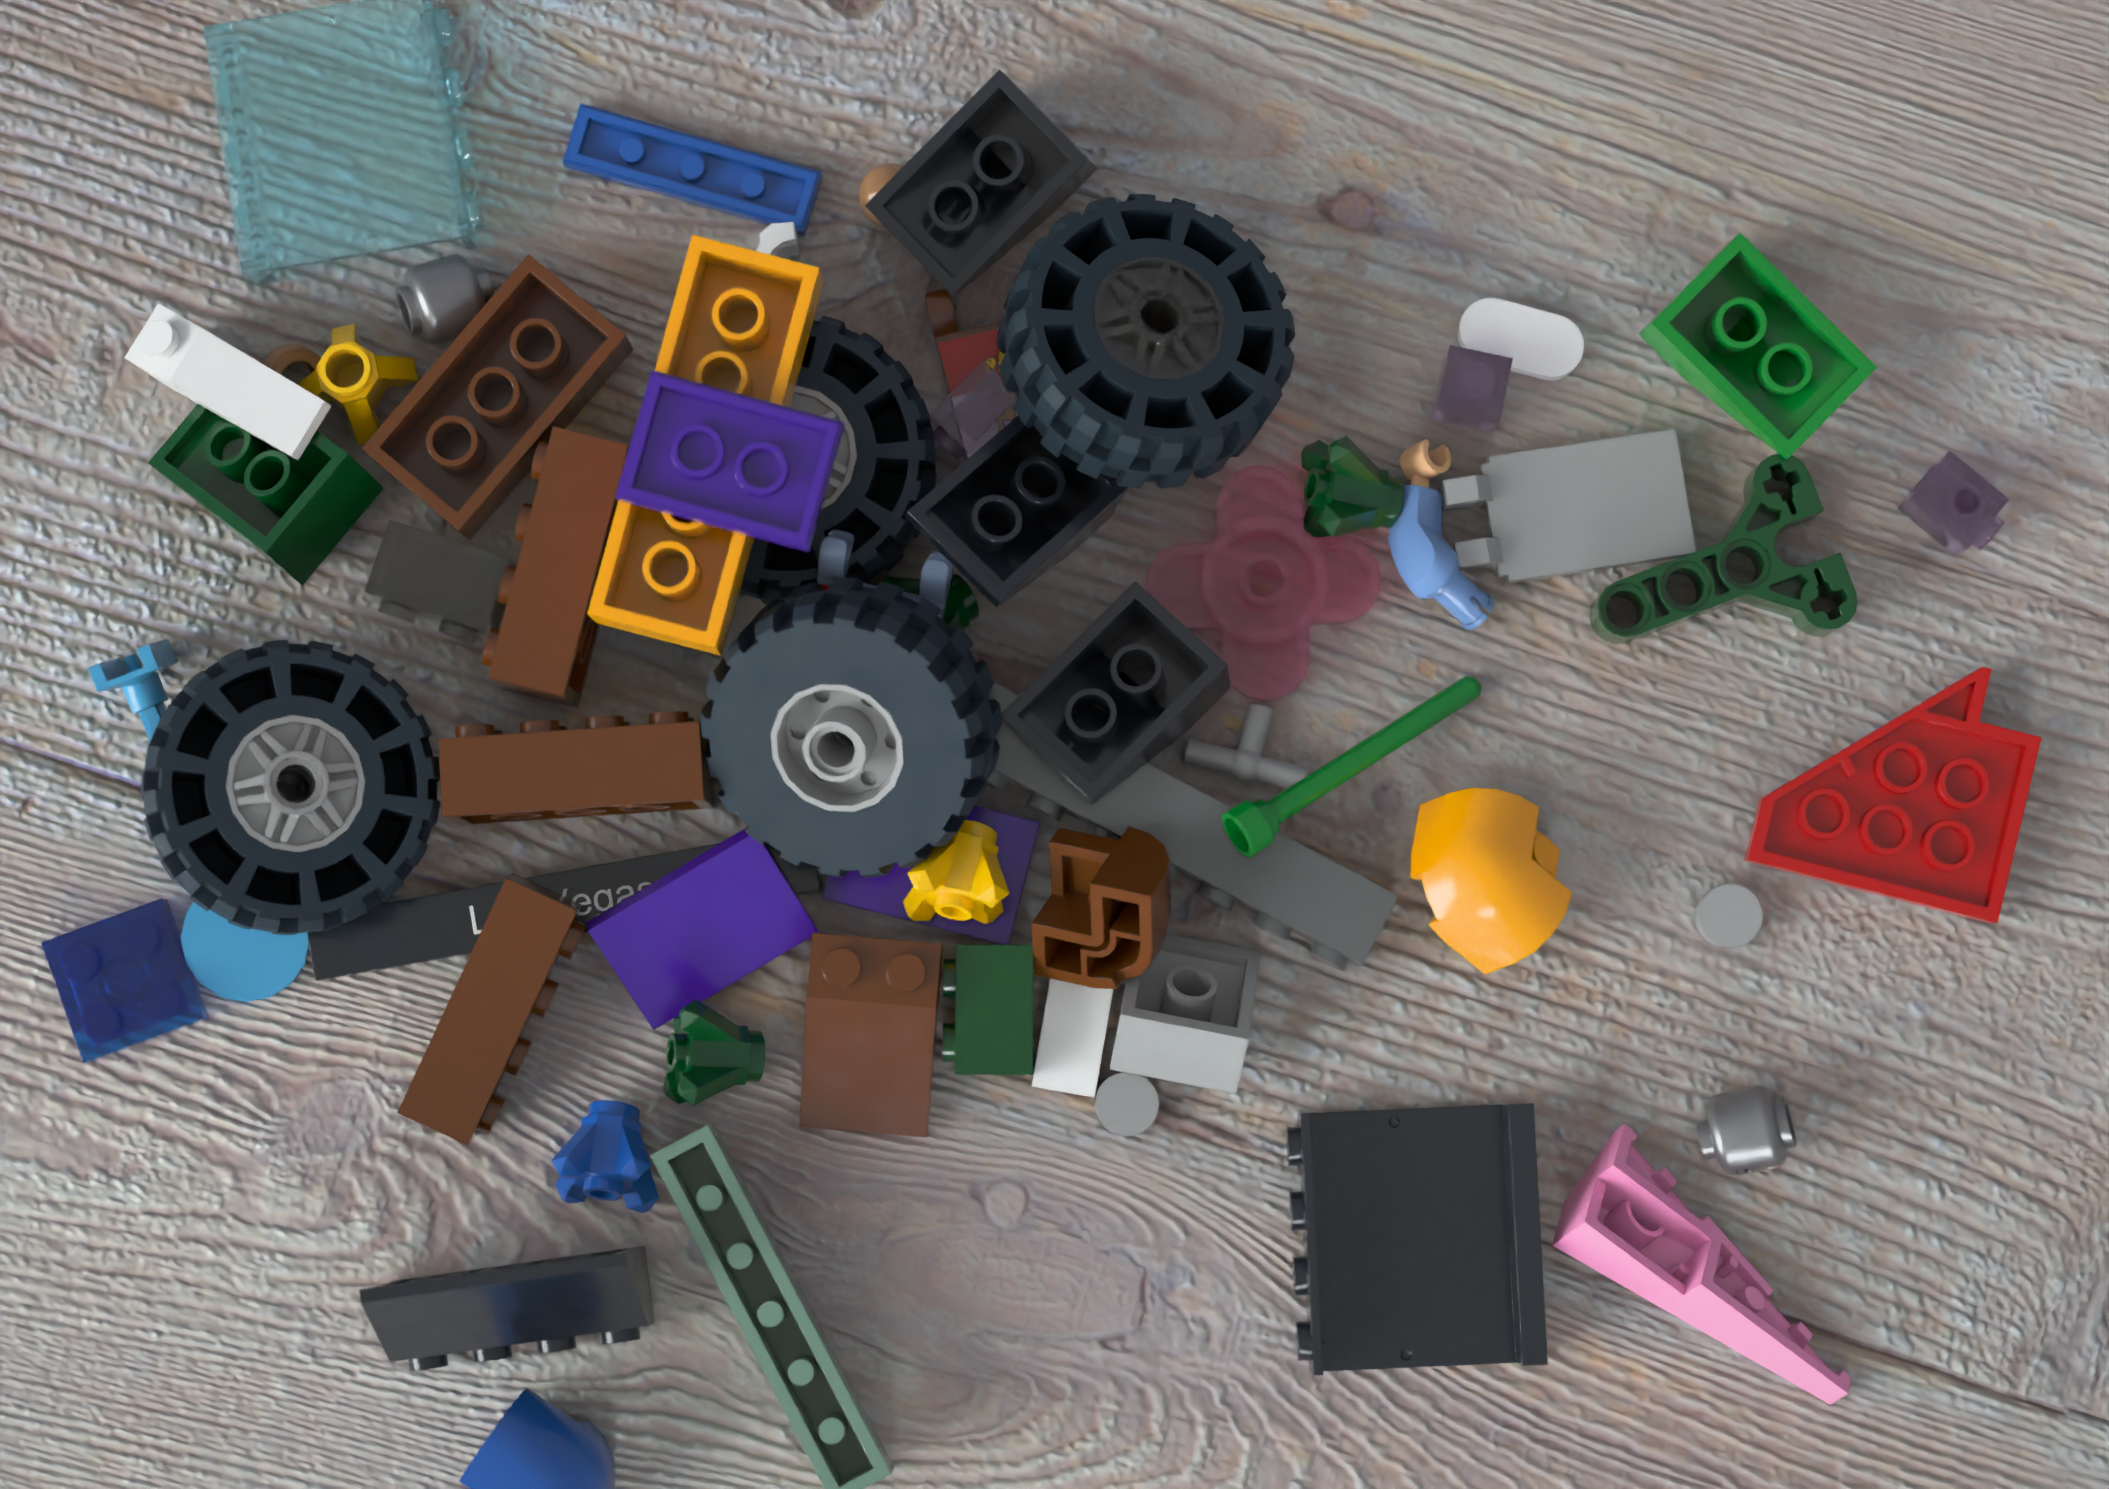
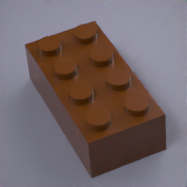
(496, 394)
(547, 596)
(574, 772)

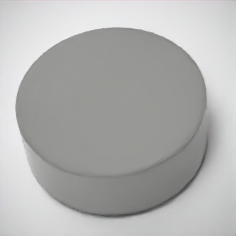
(1729, 916)
(1126, 1104)

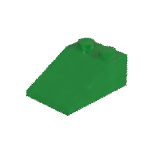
(1757, 347)

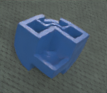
(541, 1450)

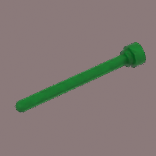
(1253, 824)

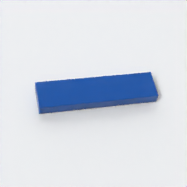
(691, 169)

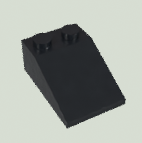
(981, 184)
(1013, 511)
(1118, 694)

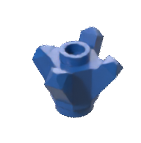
(607, 1159)

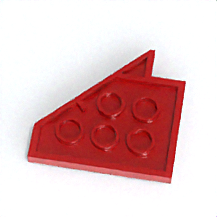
(1910, 809)

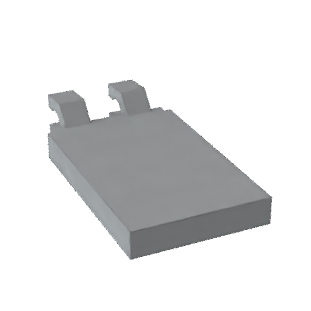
(1577, 507)

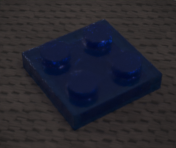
(124, 980)

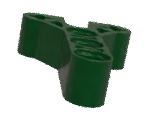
(1753, 531)

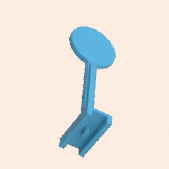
(220, 955)

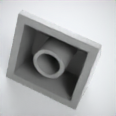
(1189, 1015)

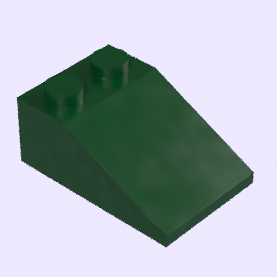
(273, 502)

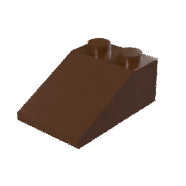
(870, 1034)

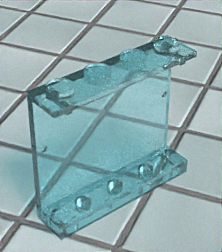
(341, 133)

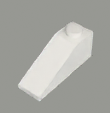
(227, 382)

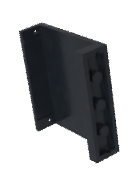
(1418, 1238)

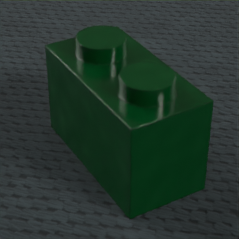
(991, 1010)

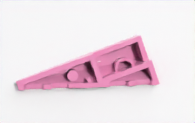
(1646, 1239)

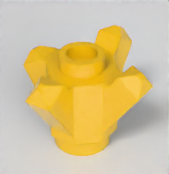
(357, 379)
(959, 879)

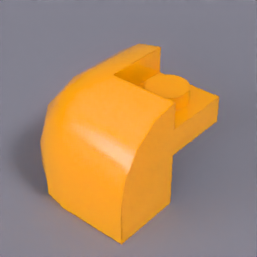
(1488, 875)

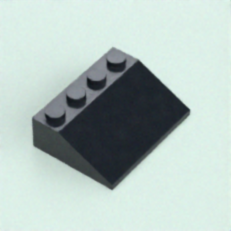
(511, 1306)

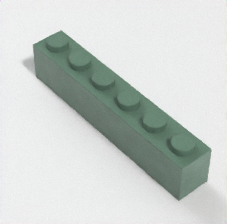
(772, 1311)

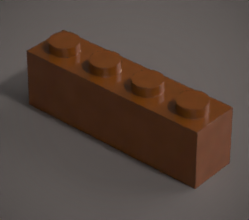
(491, 1008)

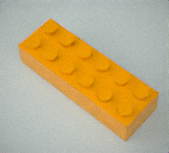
(737, 328)

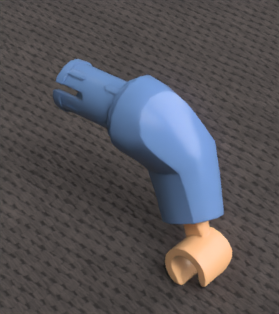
(1419, 548)

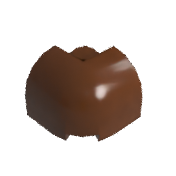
(1103, 909)

